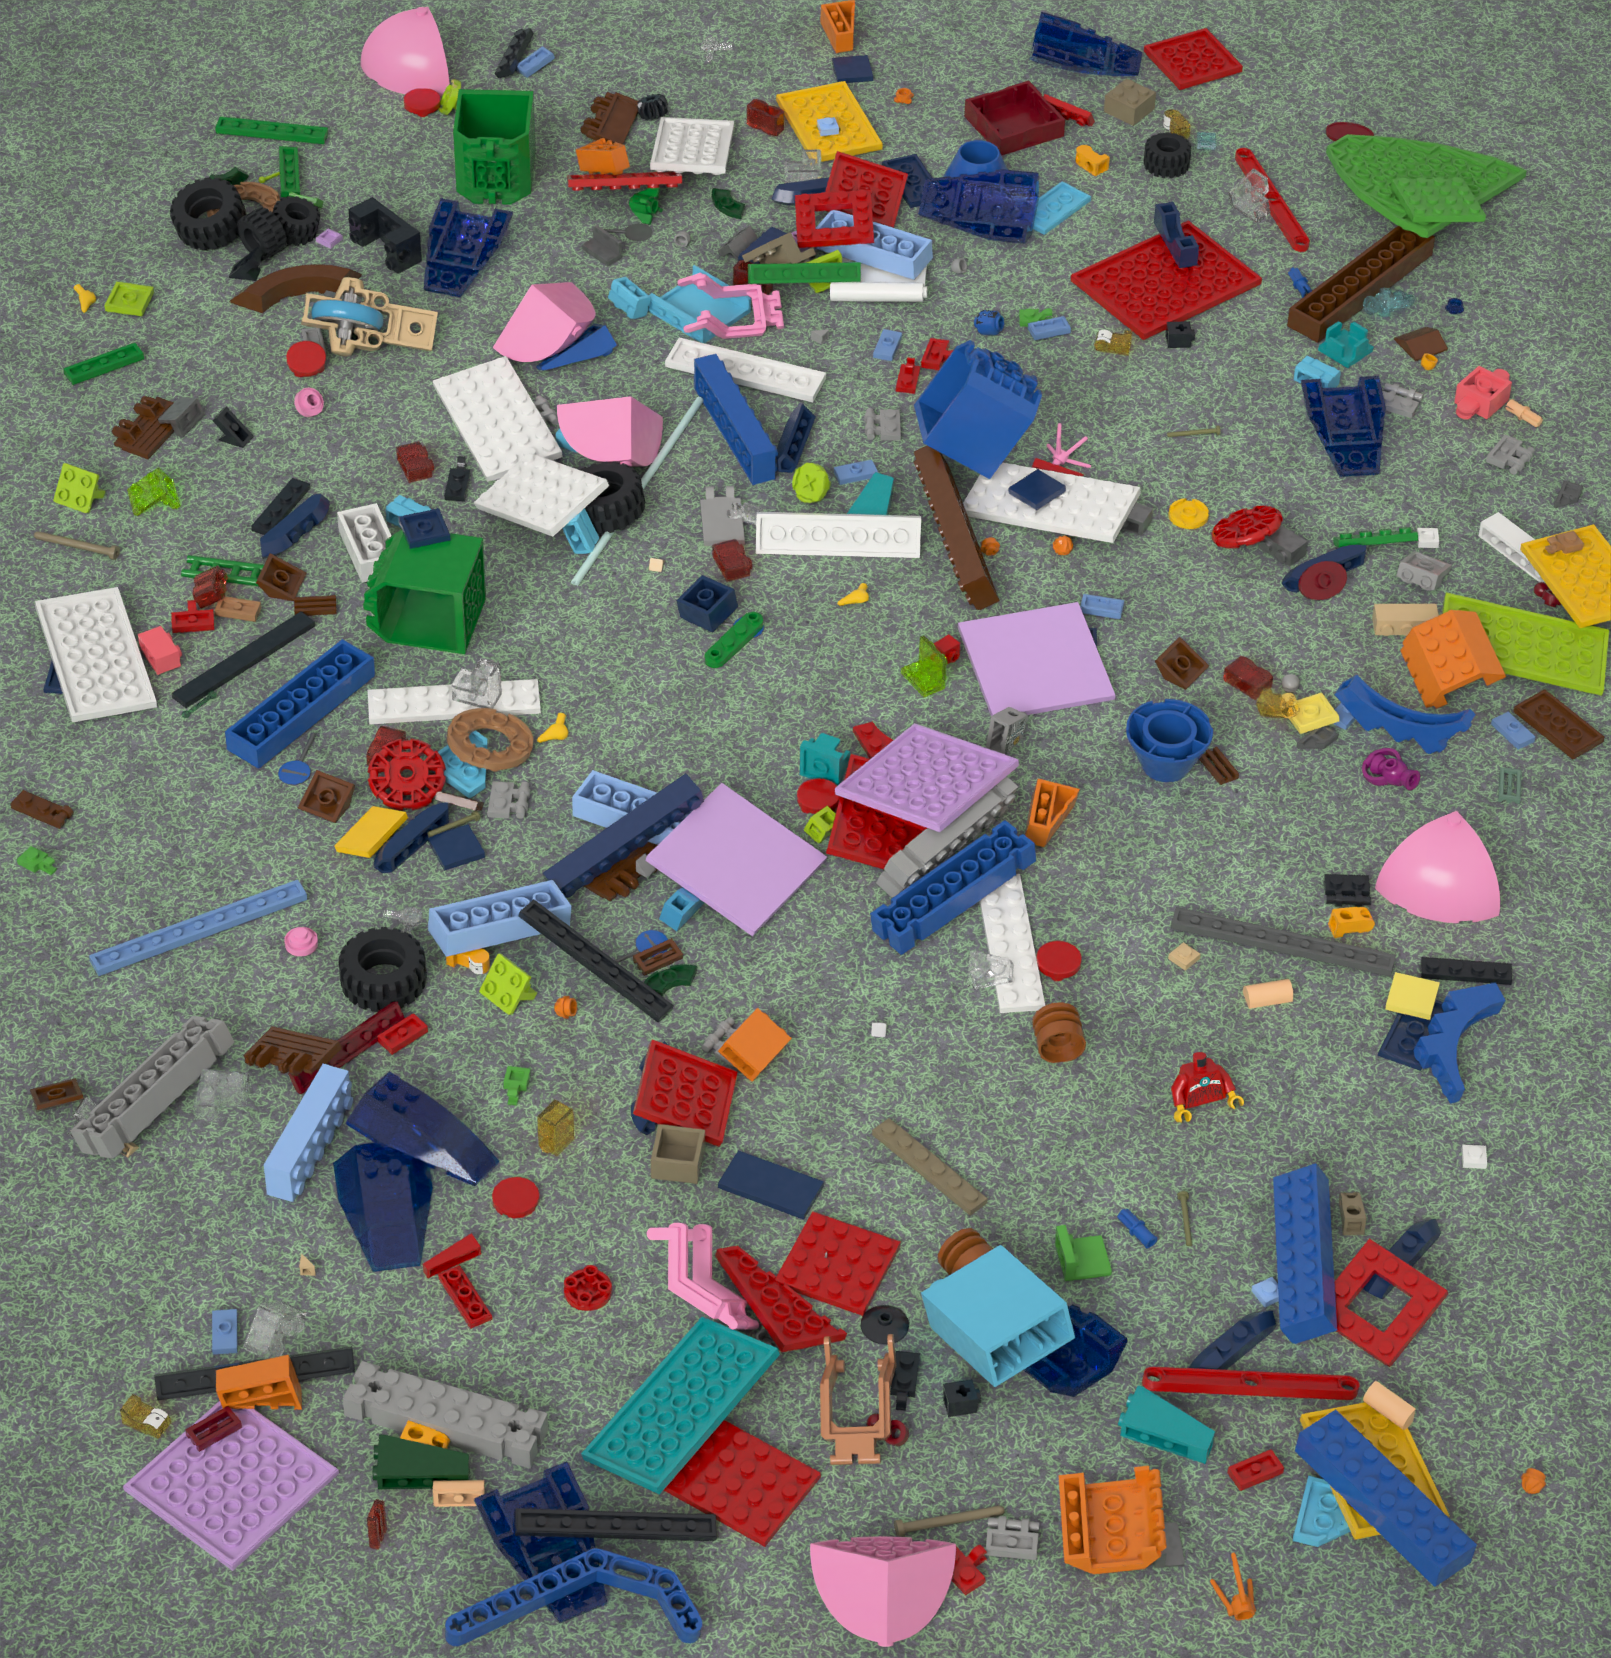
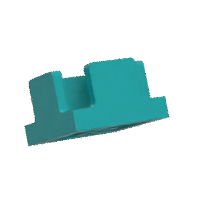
(1346, 346)
(821, 760)

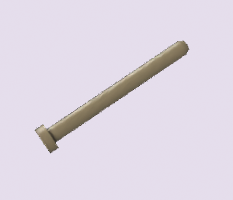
(113, 551)
(902, 1528)

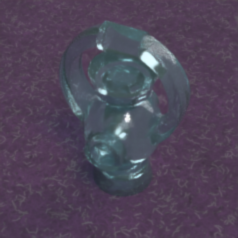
(1386, 302)

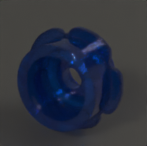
(1455, 306)

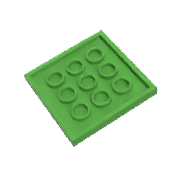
(1438, 200)

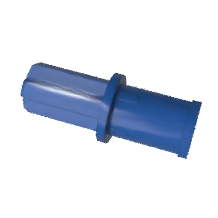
(1299, 281)
(1137, 1228)

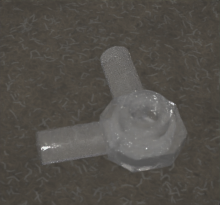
(711, 45)
(409, 917)

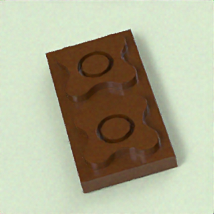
(1558, 724)

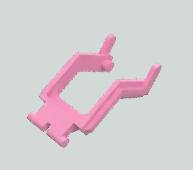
(763, 308)
(703, 1291)

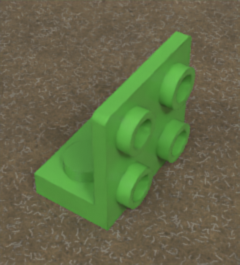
(1081, 1256)

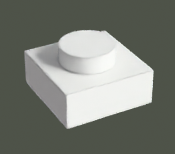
(1428, 538)
(1474, 1156)

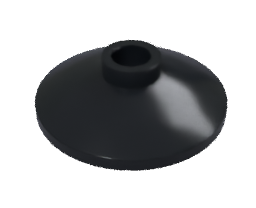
(877, 1330)

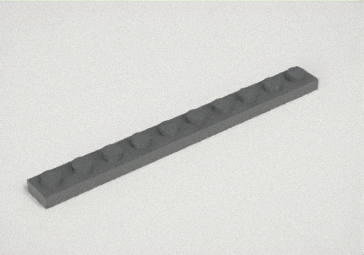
(1283, 941)

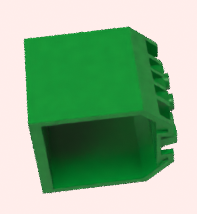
(494, 145)
(427, 593)

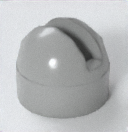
(685, 239)
(959, 266)
(1290, 683)

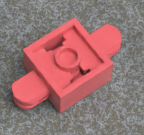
(1482, 393)

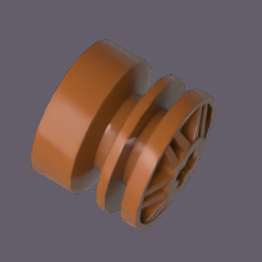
(1059, 1032)
(962, 1249)

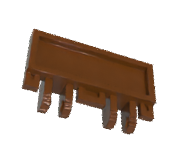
(612, 119)
(146, 433)
(620, 876)
(291, 1051)

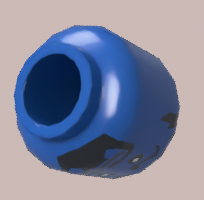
(989, 322)

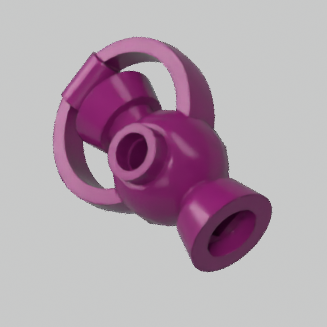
(1392, 770)

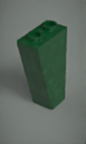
(416, 1464)

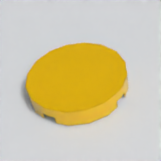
(1188, 518)

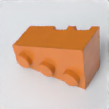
(838, 24)
(603, 157)
(1048, 810)
(259, 1383)

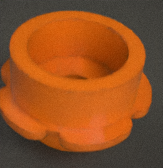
(990, 546)

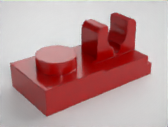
(908, 377)

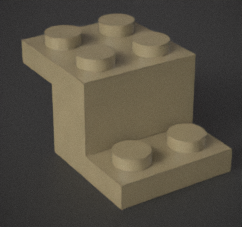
(779, 251)

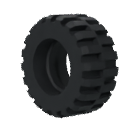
(202, 197)
(620, 501)
(381, 948)

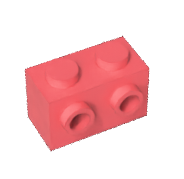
(160, 650)

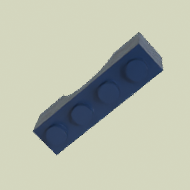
(1168, 224)

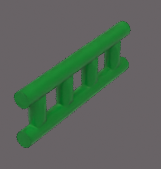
(236, 566)

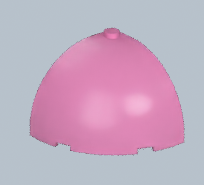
(406, 53)
(545, 322)
(612, 430)
(1442, 873)
(883, 1583)

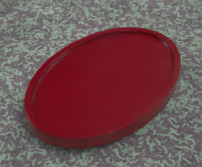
(1340, 129)
(1322, 580)

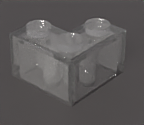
(807, 169)
(1249, 197)
(480, 686)
(218, 1090)
(272, 1326)

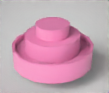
(309, 402)
(301, 941)

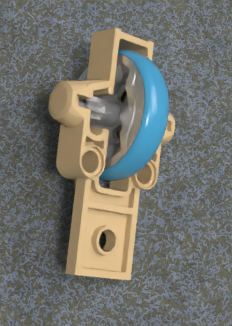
(367, 320)

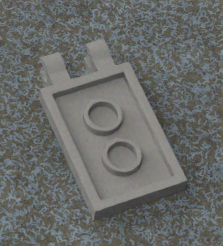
(715, 522)

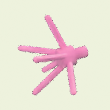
(1061, 456)

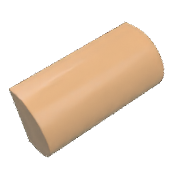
(1268, 993)
(1389, 1405)
(457, 1492)

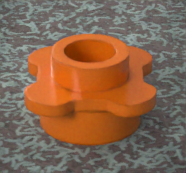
(903, 95)

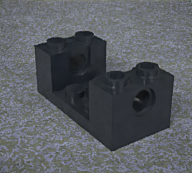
(374, 221)

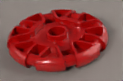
(1246, 527)
(412, 785)

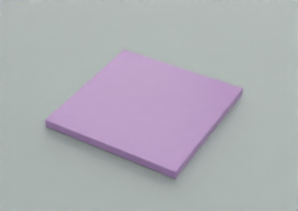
(1036, 660)
(927, 777)
(736, 859)
(233, 1490)

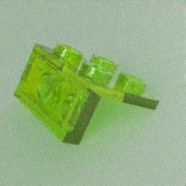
(151, 490)
(929, 671)

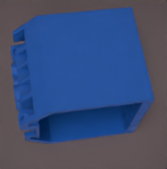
(977, 408)

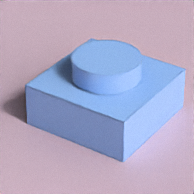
(827, 126)
(1266, 1291)

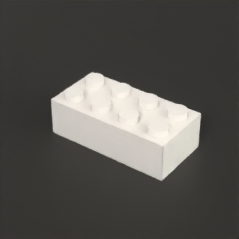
(364, 536)

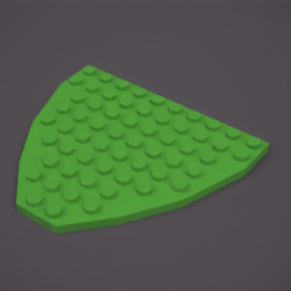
(1373, 161)

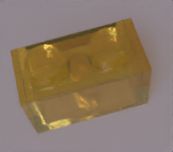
(555, 1128)

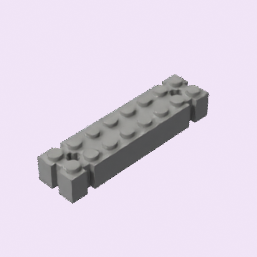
(934, 847)
(152, 1087)
(466, 1417)

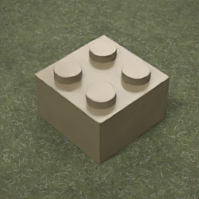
(1129, 102)
(677, 1154)

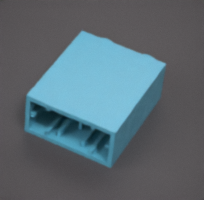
(998, 1315)

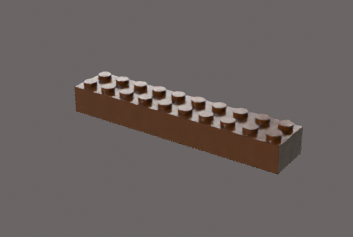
(1345, 291)
(955, 528)

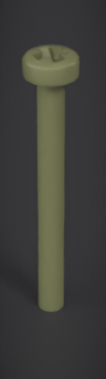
(1217, 430)
(474, 816)
(1183, 1196)

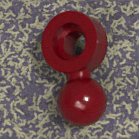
(1542, 590)
(895, 1426)

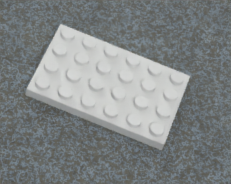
(692, 145)
(541, 494)

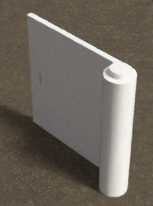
(880, 286)

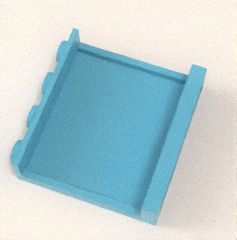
(685, 304)

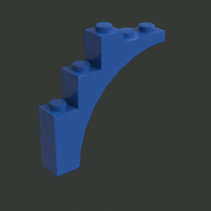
(1375, 711)
(1439, 1048)

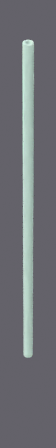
(645, 479)

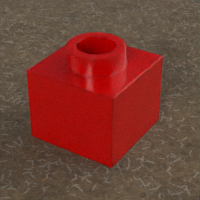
(949, 647)

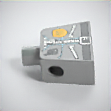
(1006, 730)

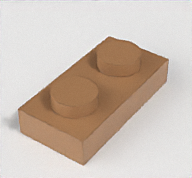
(238, 609)

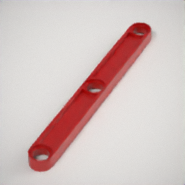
(1278, 208)
(1233, 1383)

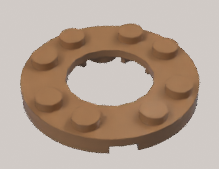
(255, 191)
(481, 718)

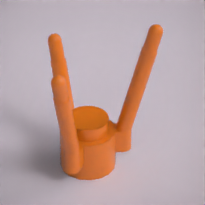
(1241, 1605)

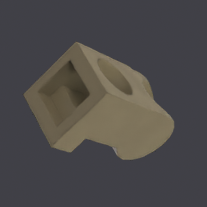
(1352, 1213)

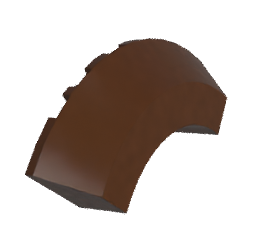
(291, 282)

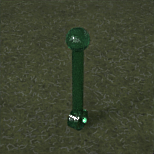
(212, 695)

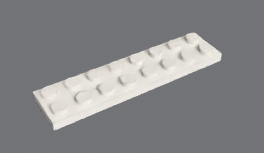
(751, 370)
(838, 534)
(436, 702)
(1010, 937)

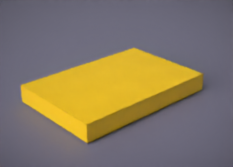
(371, 832)

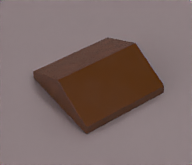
(1421, 342)
(280, 578)
(1180, 664)
(327, 797)
(56, 1095)

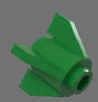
(644, 204)

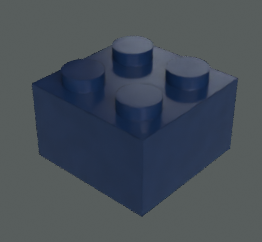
(707, 603)

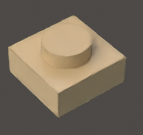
(1184, 956)

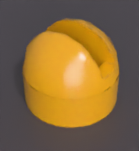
(1428, 361)

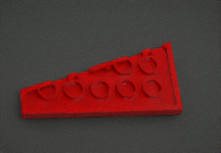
(778, 1307)

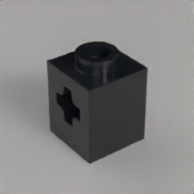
(1179, 334)
(961, 1398)

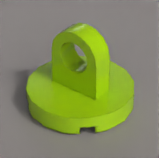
(449, 97)
(811, 483)

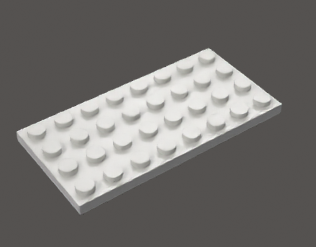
(496, 417)
(1086, 509)
(95, 654)

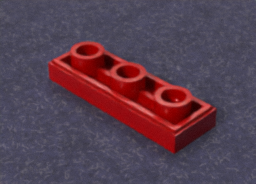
(1070, 111)
(465, 1297)

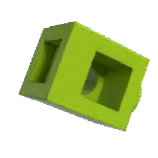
(820, 824)

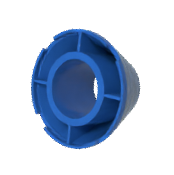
(974, 158)
(1168, 738)

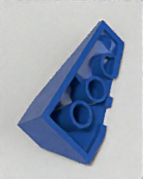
(592, 343)

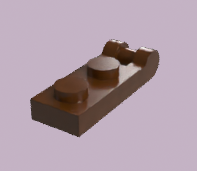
(41, 809)

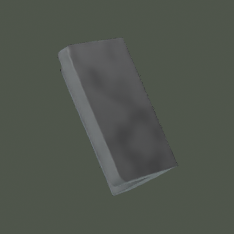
(738, 243)
(603, 246)
(183, 415)
(1173, 1554)

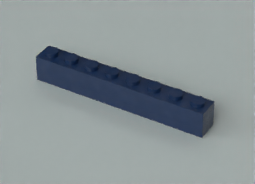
(625, 836)

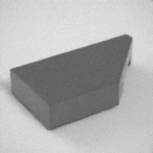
(1568, 494)
(1318, 739)

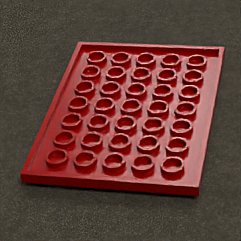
(1149, 289)

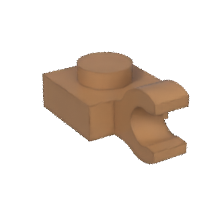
(1567, 542)

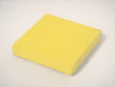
(1314, 713)
(1412, 996)

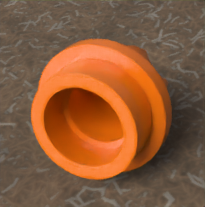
(1063, 545)
(565, 1007)
(1533, 1481)

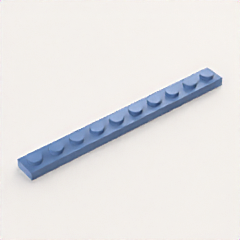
(197, 927)

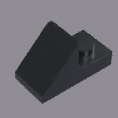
(247, 267)
(233, 429)

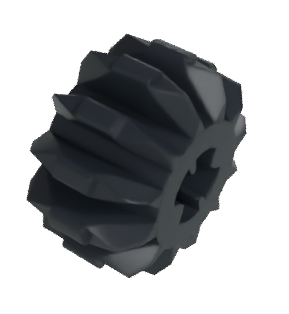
(652, 106)

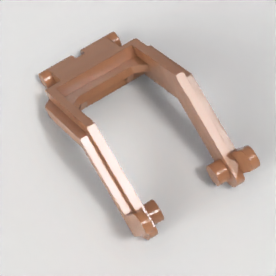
(856, 1440)

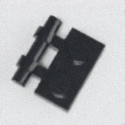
(1347, 890)

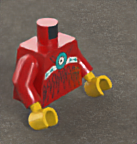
(1201, 1084)

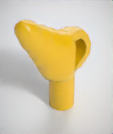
(85, 297)
(856, 596)
(555, 731)

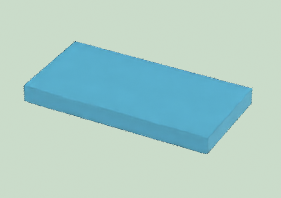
(1057, 206)

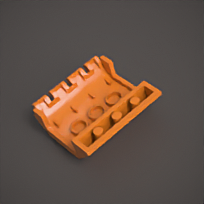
(1449, 655)
(1113, 1522)

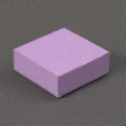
(329, 238)

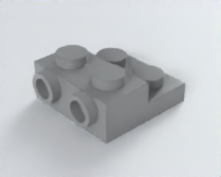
(1423, 570)

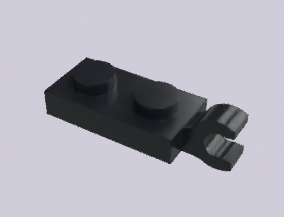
(458, 481)
(905, 1377)

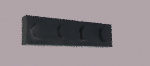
(514, 53)
(281, 506)
(1466, 970)

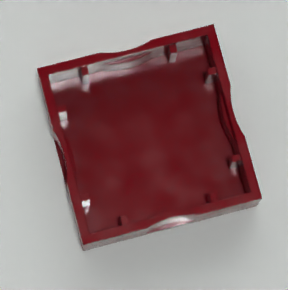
(1014, 117)

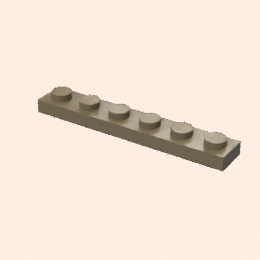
(929, 1166)

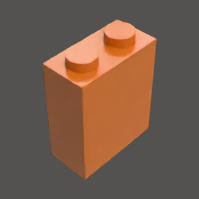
(754, 1044)

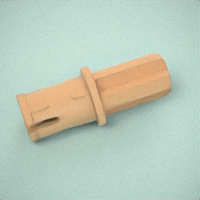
(1524, 413)

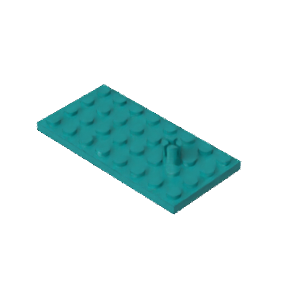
(680, 1405)

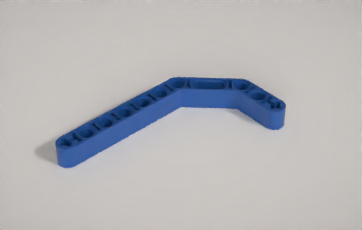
(565, 1585)

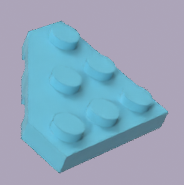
(464, 776)
(1319, 1515)

